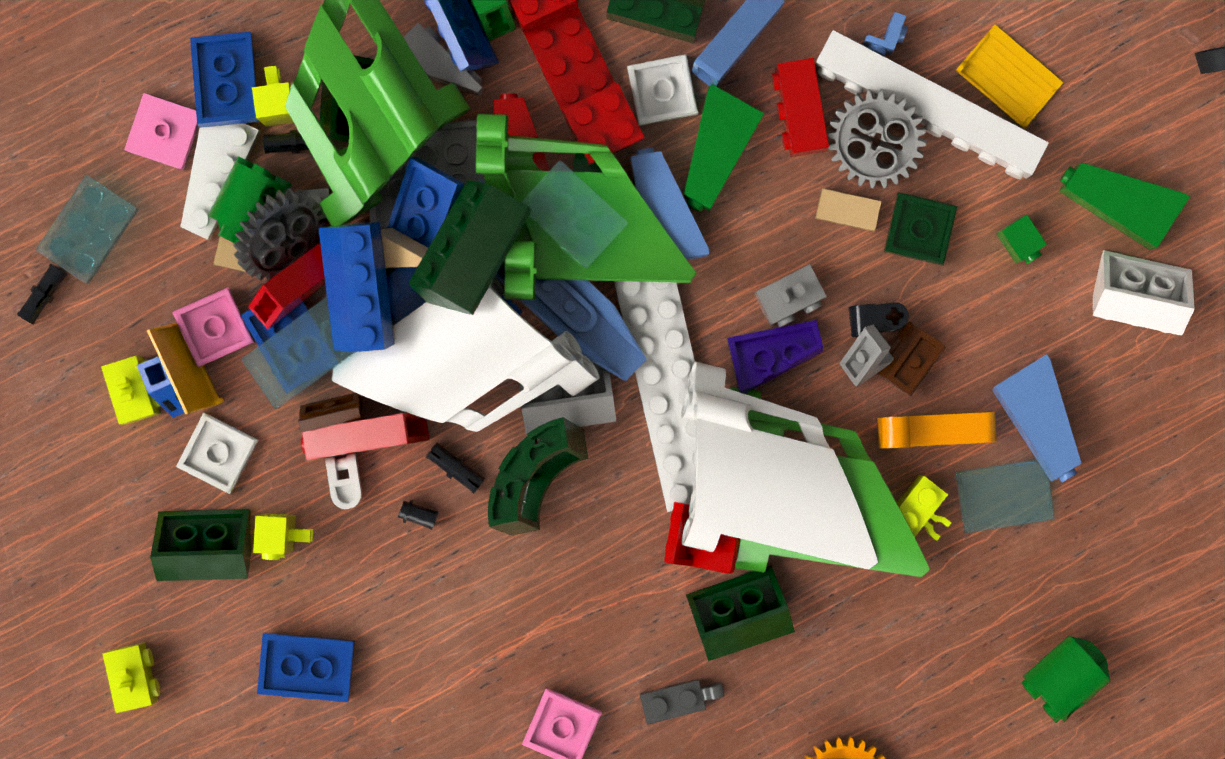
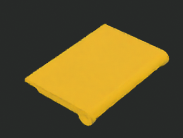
(1009, 76)
(188, 381)

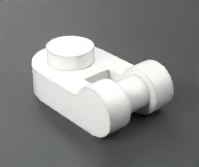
(344, 492)

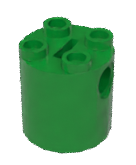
(240, 193)
(1067, 677)

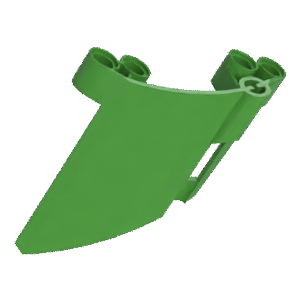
(888, 530)

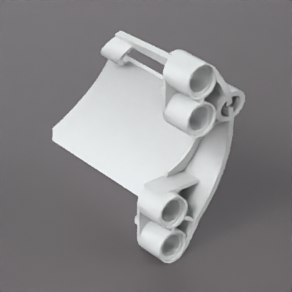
(454, 358)
(767, 483)

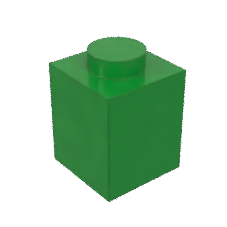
(1022, 240)

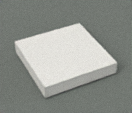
(662, 90)
(217, 453)

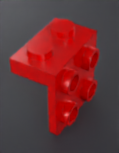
(720, 560)

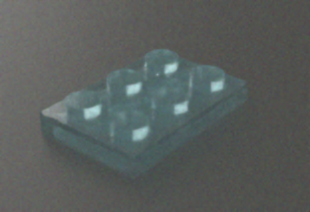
(574, 214)
(87, 229)

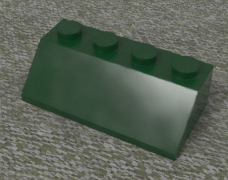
(469, 247)

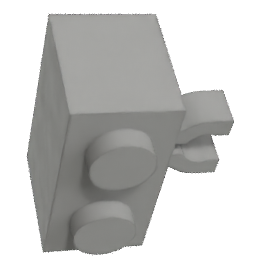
(790, 295)

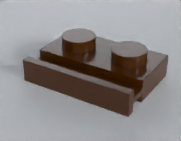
(913, 358)
(330, 412)

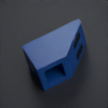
(159, 386)

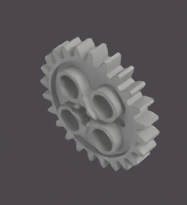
(886, 113)

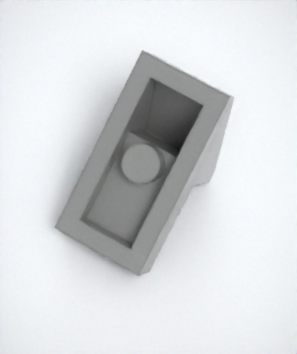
(866, 356)

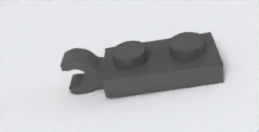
(678, 700)

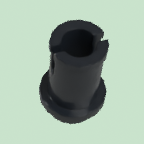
(417, 514)

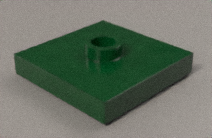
(920, 229)

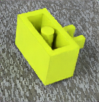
(271, 99)
(128, 391)
(919, 506)
(276, 535)
(131, 677)

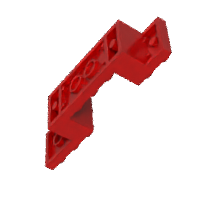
(577, 74)

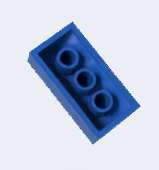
(356, 287)

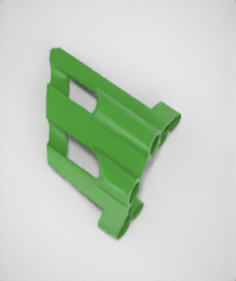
(387, 106)

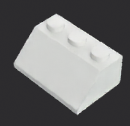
(1143, 293)

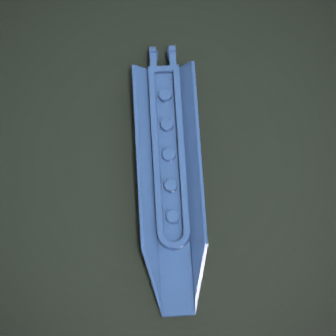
(590, 318)

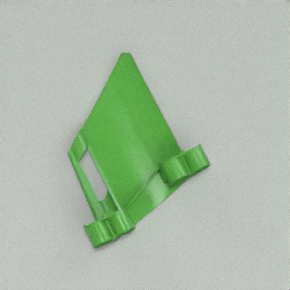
(637, 253)

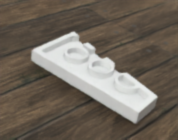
(213, 160)

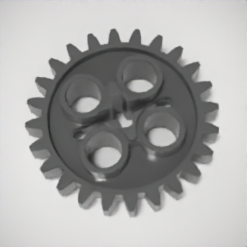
(278, 233)

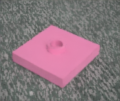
(162, 132)
(213, 327)
(561, 726)

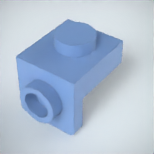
(895, 33)

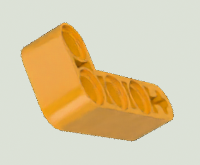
(936, 430)

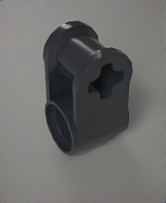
(870, 314)

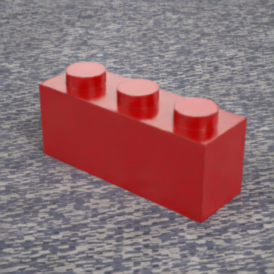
(800, 107)

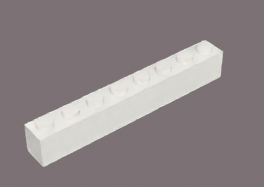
(941, 109)

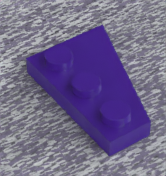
(772, 352)

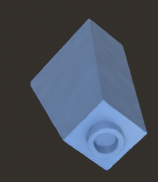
(734, 40)
(667, 203)
(1041, 418)

